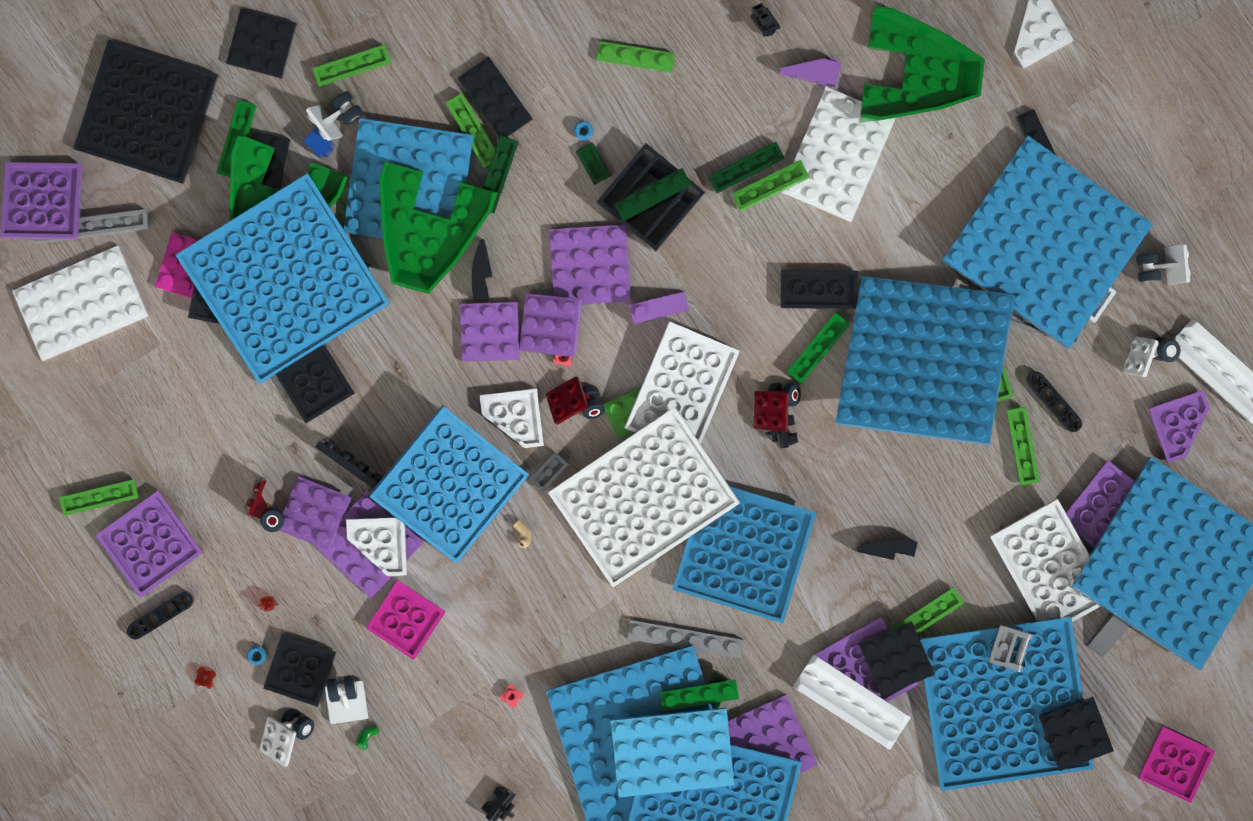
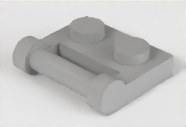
(1004, 645)

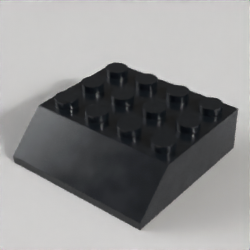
(660, 220)

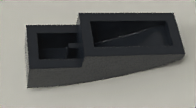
(480, 272)
(888, 548)

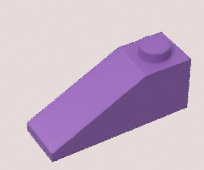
(817, 71)
(658, 308)

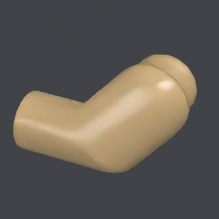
(524, 534)

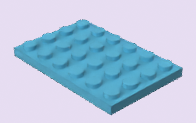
(672, 752)

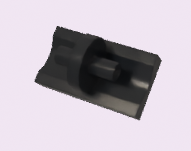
(764, 20)
(784, 438)
(502, 807)

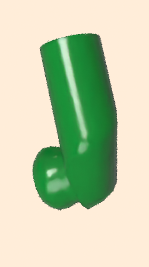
(364, 734)

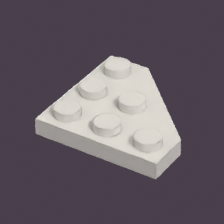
(1040, 33)
(516, 415)
(381, 542)

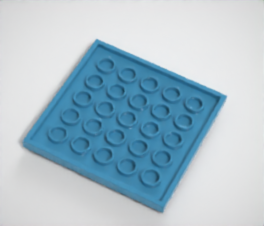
(437, 153)
(448, 484)
(748, 556)

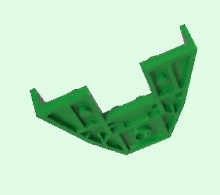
(935, 70)
(249, 167)
(423, 245)

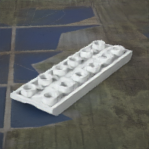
(1217, 367)
(851, 702)

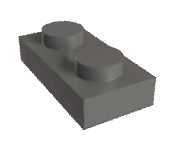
(548, 471)

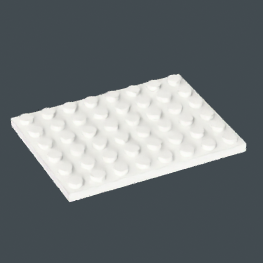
(644, 497)

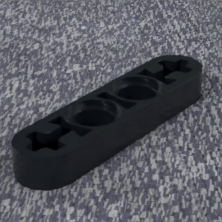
(1052, 403)
(161, 617)

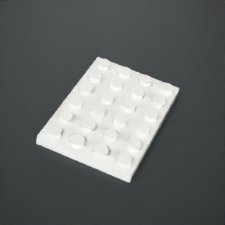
(838, 155)
(80, 303)
(684, 374)
(1044, 562)

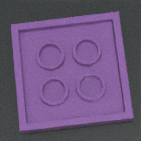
(550, 325)
(489, 331)
(314, 513)

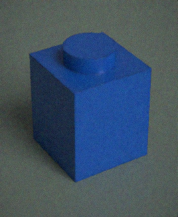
(318, 144)

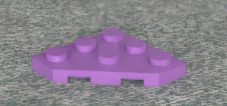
(1178, 423)

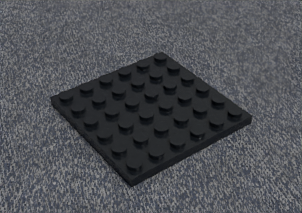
(146, 112)

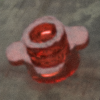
(267, 603)
(200, 678)

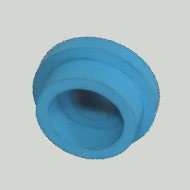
(583, 124)
(250, 655)

